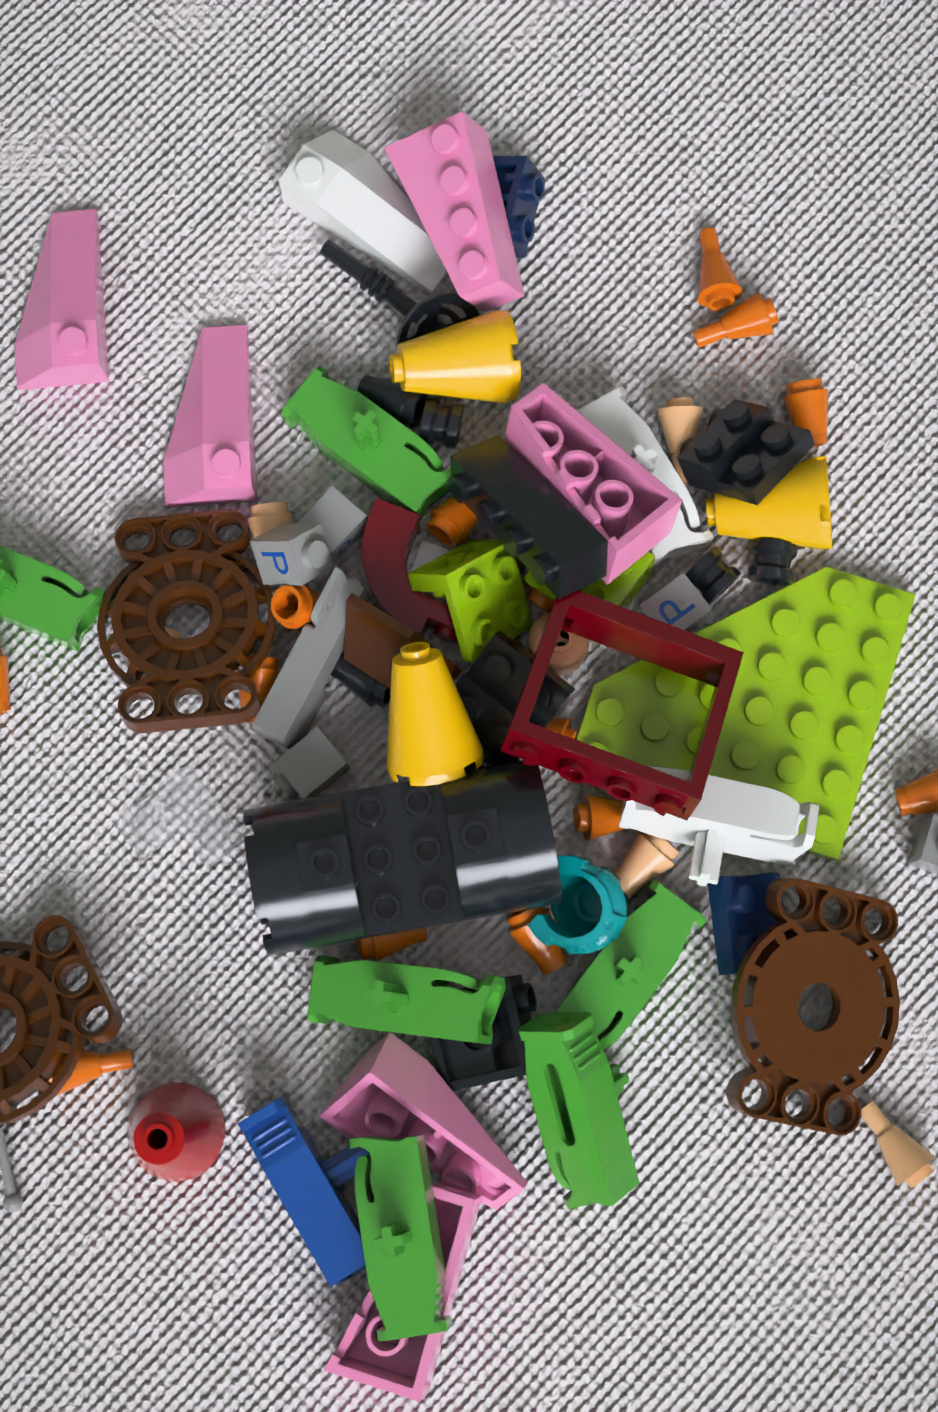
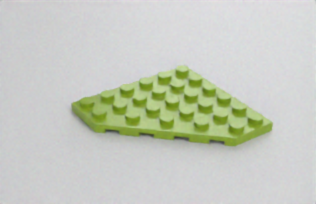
(799, 705)

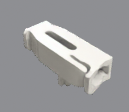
(635, 437)
(730, 820)

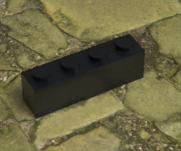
(528, 516)

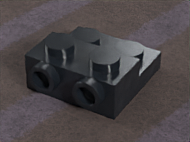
(743, 452)
(493, 690)
(476, 1064)

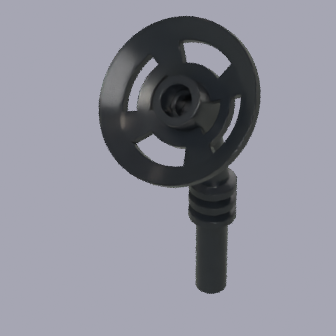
(423, 314)

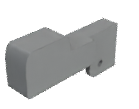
(301, 682)

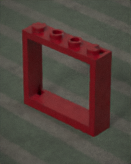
(648, 641)

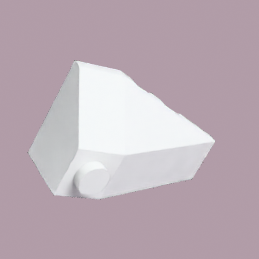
(361, 204)

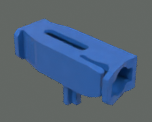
(309, 1187)

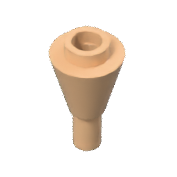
(679, 422)
(903, 1154)

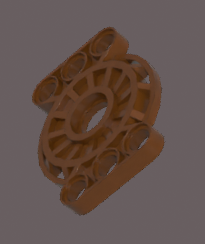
(170, 576)
(767, 1006)
(46, 1014)

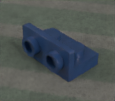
(521, 191)
(739, 916)

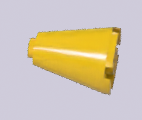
(462, 360)
(791, 512)
(427, 720)

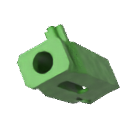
(368, 443)
(36, 600)
(633, 965)
(404, 999)
(578, 1108)
(400, 1236)

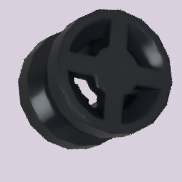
(441, 423)
(772, 562)
(712, 575)

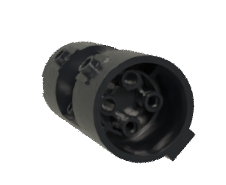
(401, 857)

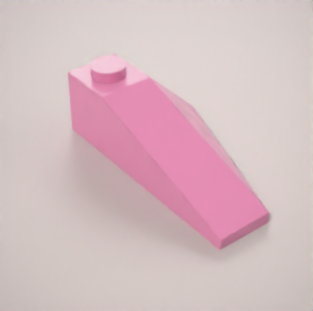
(64, 314)
(213, 433)
(403, 1096)

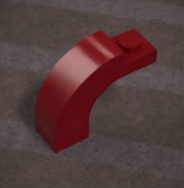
(385, 555)

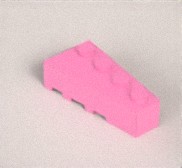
(461, 206)
(593, 476)
(409, 1363)

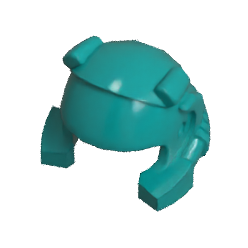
(590, 909)

